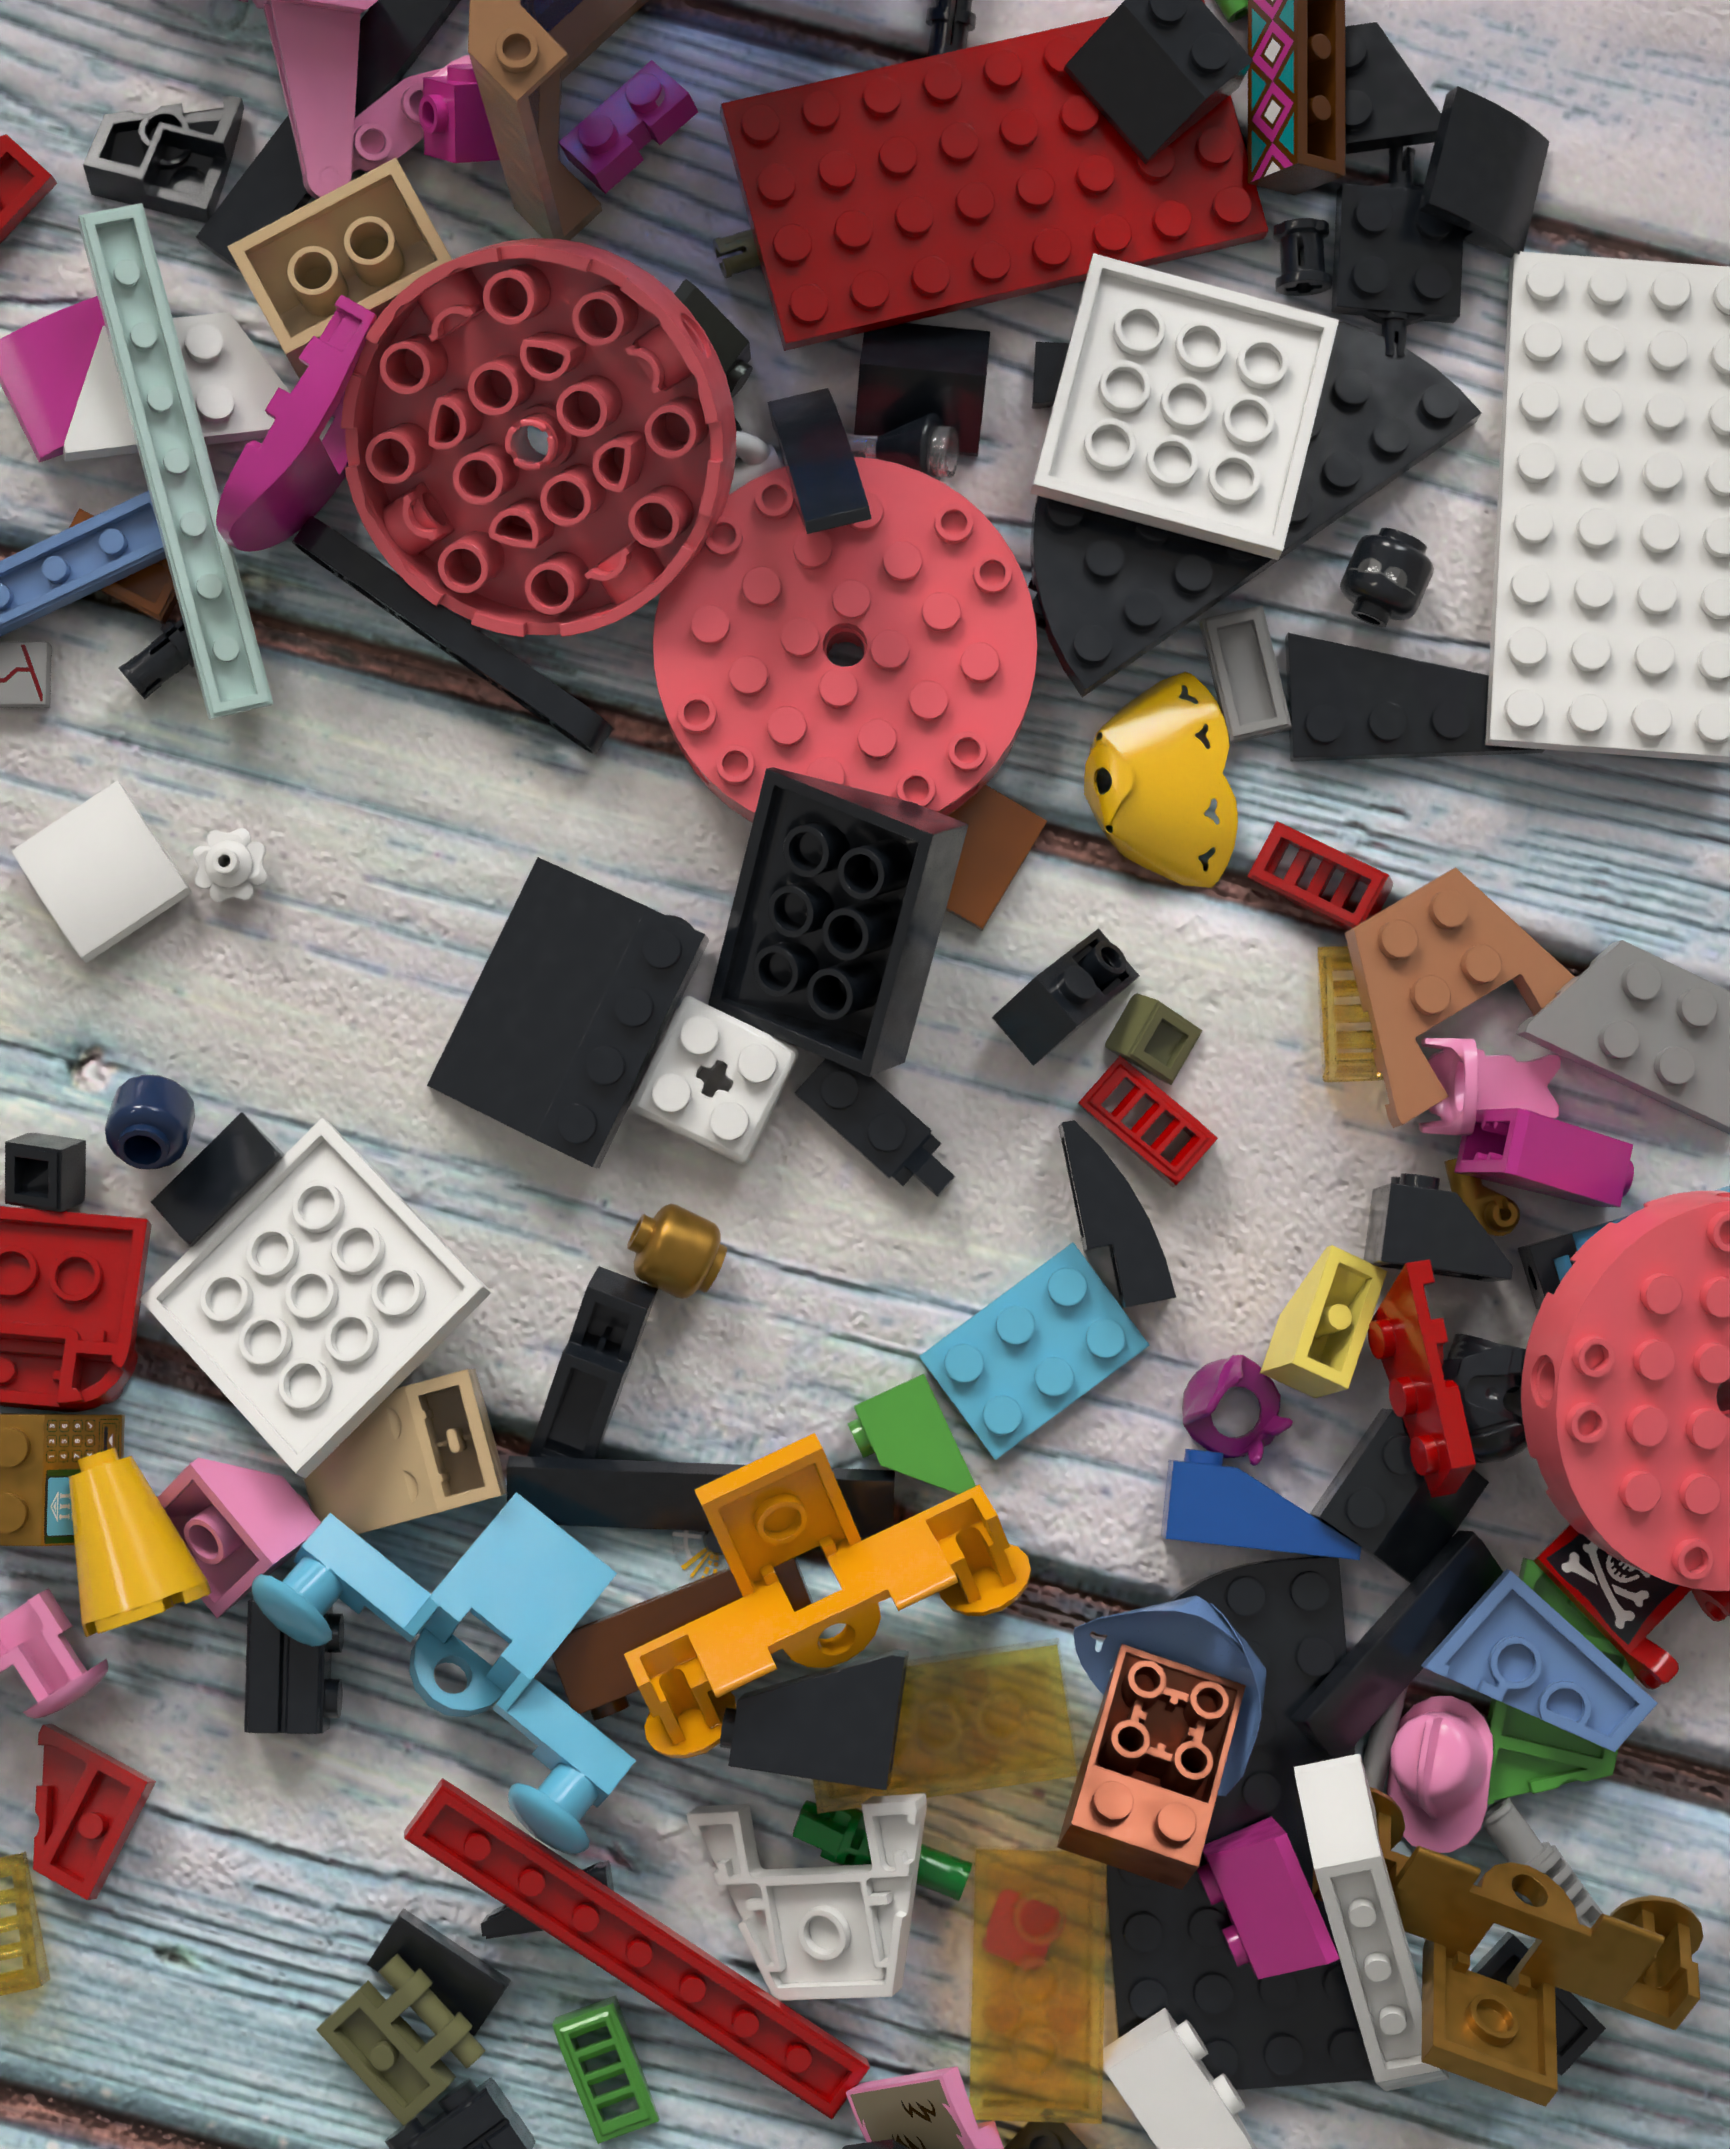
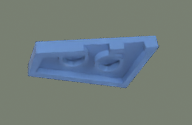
(1540, 1664)

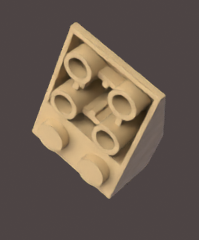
(412, 1457)

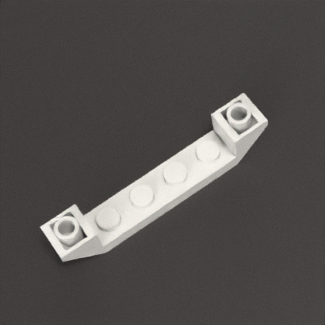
(1365, 1919)

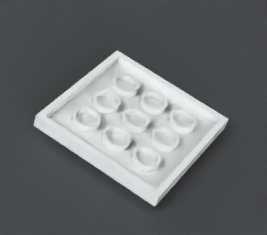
(1185, 407)
(314, 1297)

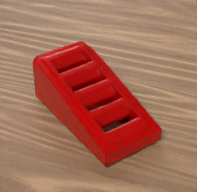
(1271, 854)
(1190, 1154)

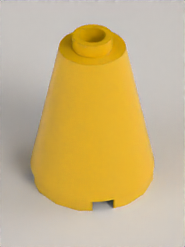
(126, 1547)

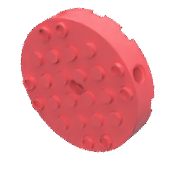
(555, 344)
(915, 587)
(1629, 1392)

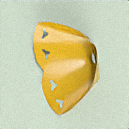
(1166, 782)

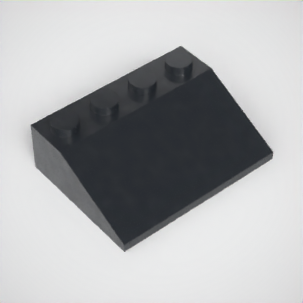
(837, 919)
(568, 1012)

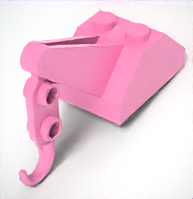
(318, 74)

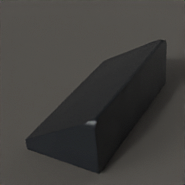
(217, 1179)
(458, 1976)

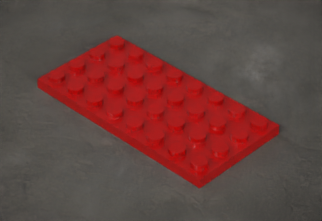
(967, 187)

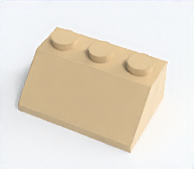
(352, 242)

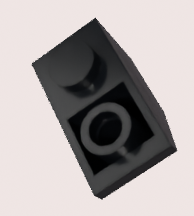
(1065, 996)

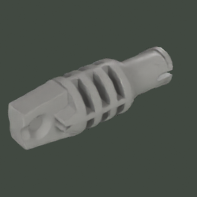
(1522, 1846)

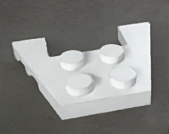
(824, 1926)

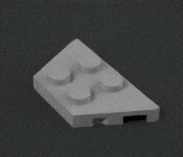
(1645, 1029)

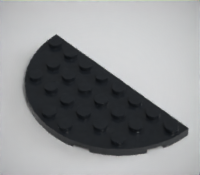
(1127, 586)

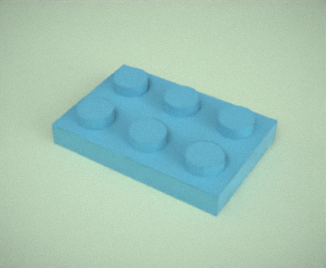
(1034, 1351)

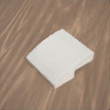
(101, 872)

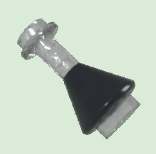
(917, 445)

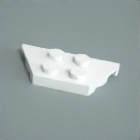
(226, 380)

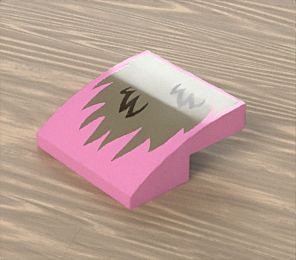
(921, 2112)

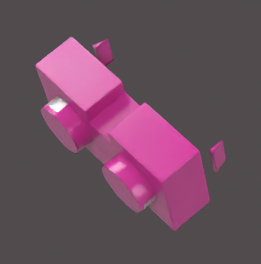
(641, 110)

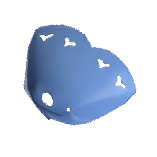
(1192, 1635)

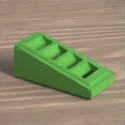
(587, 2019)

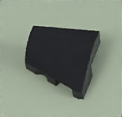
(165, 158)

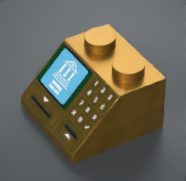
(35, 1470)

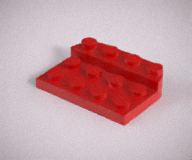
(68, 1307)

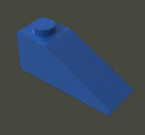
(1233, 1509)

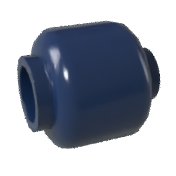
(150, 1122)

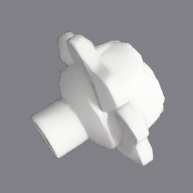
(230, 865)

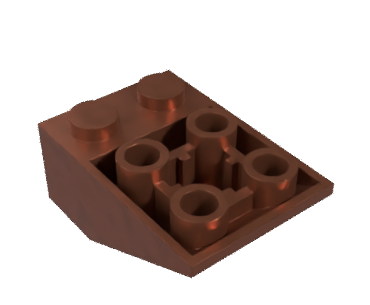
(1152, 1768)

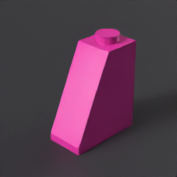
(1546, 1157)

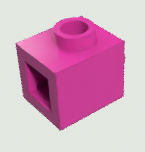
(456, 118)

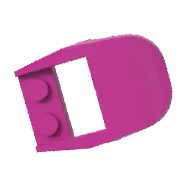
(292, 471)

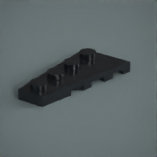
(1382, 705)

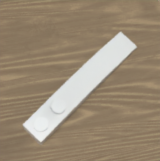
(1171, 2089)

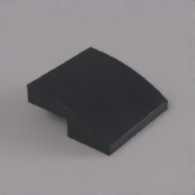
(1484, 172)

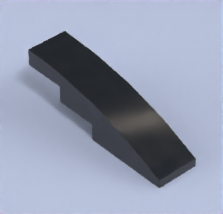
(819, 461)

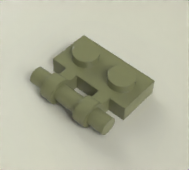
(388, 2051)

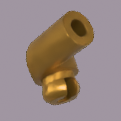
(1492, 1210)

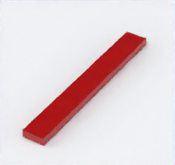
(635, 1948)

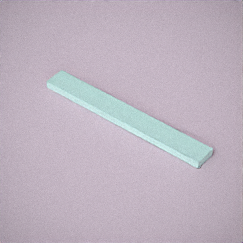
(174, 459)

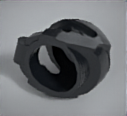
(1484, 1376)

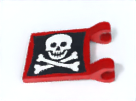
(1623, 1601)

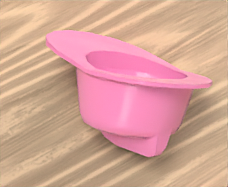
(1441, 1772)

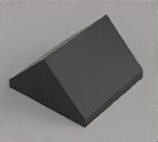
(920, 372)

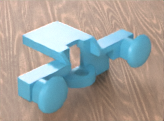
(522, 1583)

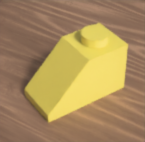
(1325, 1325)

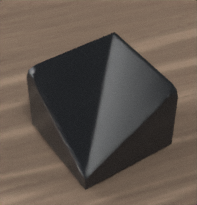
(45, 1171)

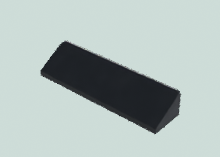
(1397, 1646)

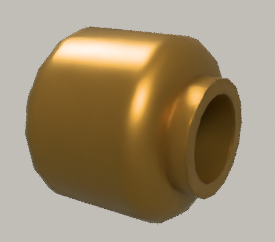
(677, 1251)

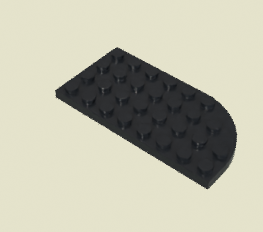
(1171, 1940)

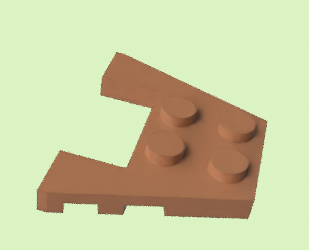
(1429, 962)

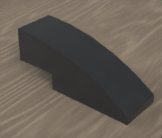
(1114, 1217)
(593, 1366)

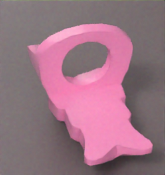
(1486, 1083)

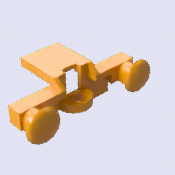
(775, 1514)

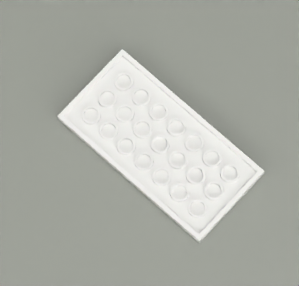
(1613, 510)

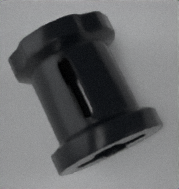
(1293, 237)

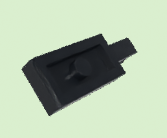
(875, 1125)

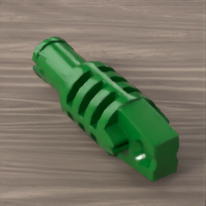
(845, 1842)

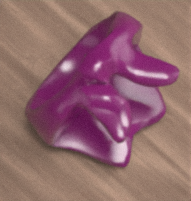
(1205, 1393)

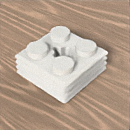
(699, 1041)

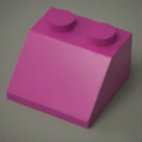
(1267, 1901)

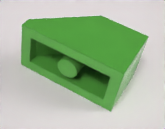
(911, 1436)

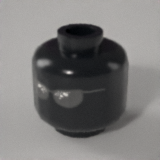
(1387, 577)

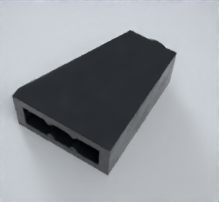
(823, 1724)

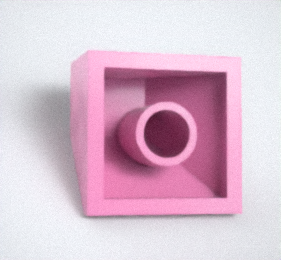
(236, 1525)

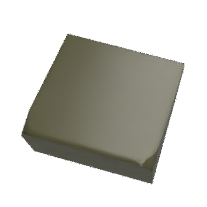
(1153, 1037)

